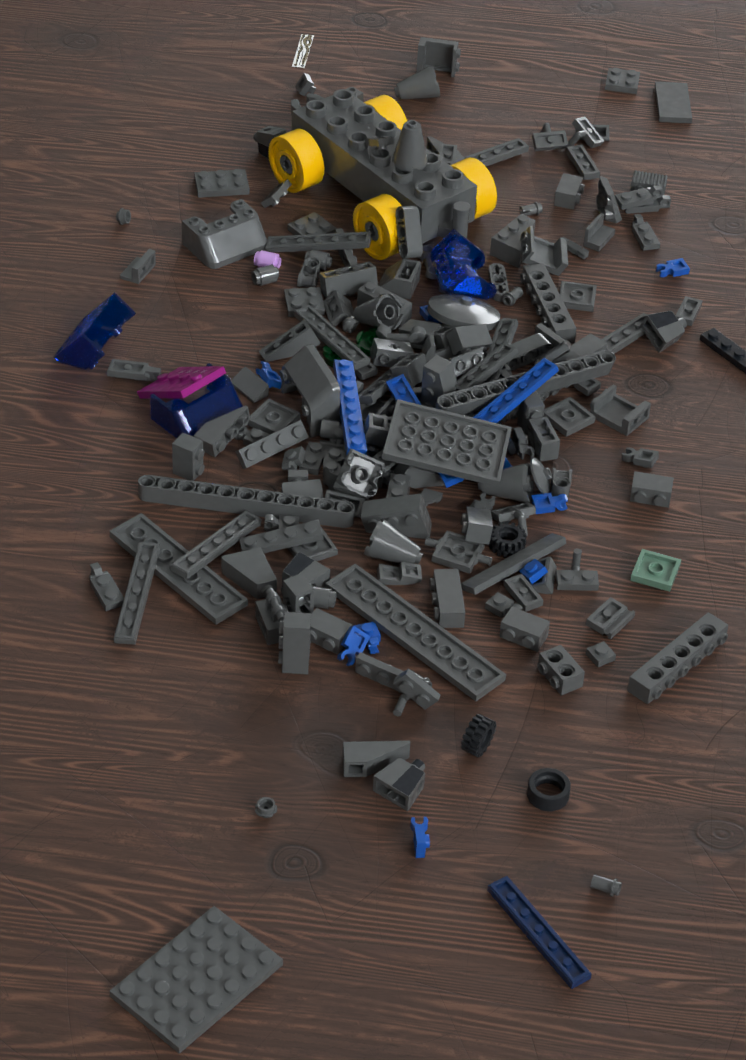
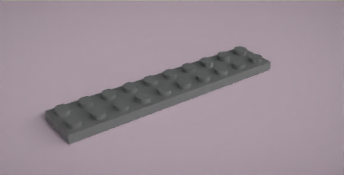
(416, 632)

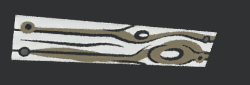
(302, 51)

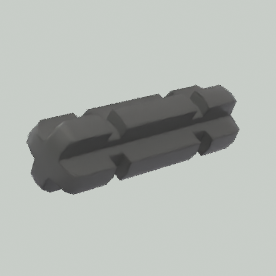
(576, 249)

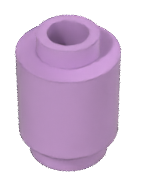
(266, 258)

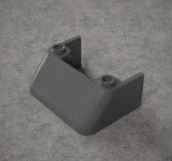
(315, 383)

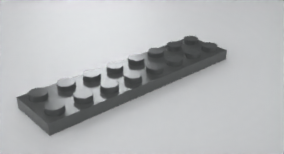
(203, 590)

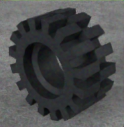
(510, 532)
(478, 735)

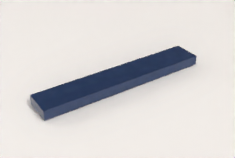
(539, 932)

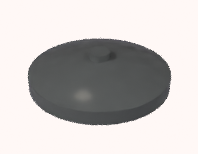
(462, 311)

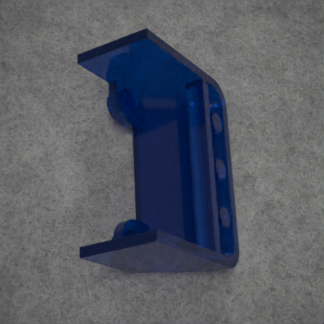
(85, 343)
(180, 417)

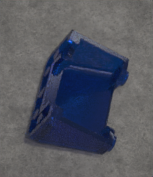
(457, 265)

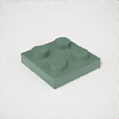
(655, 570)

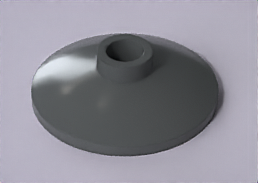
(540, 475)

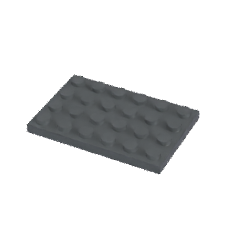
(447, 443)
(196, 979)

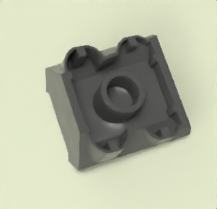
(606, 201)
(359, 475)

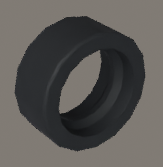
(548, 802)

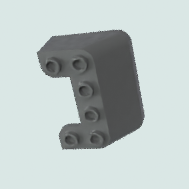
(226, 238)

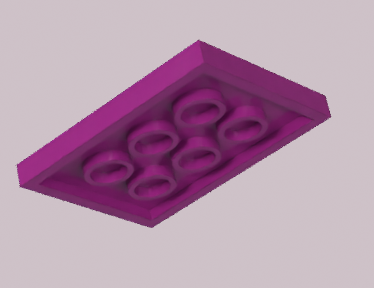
(181, 382)

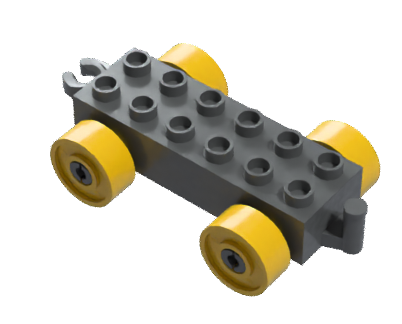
(331, 139)

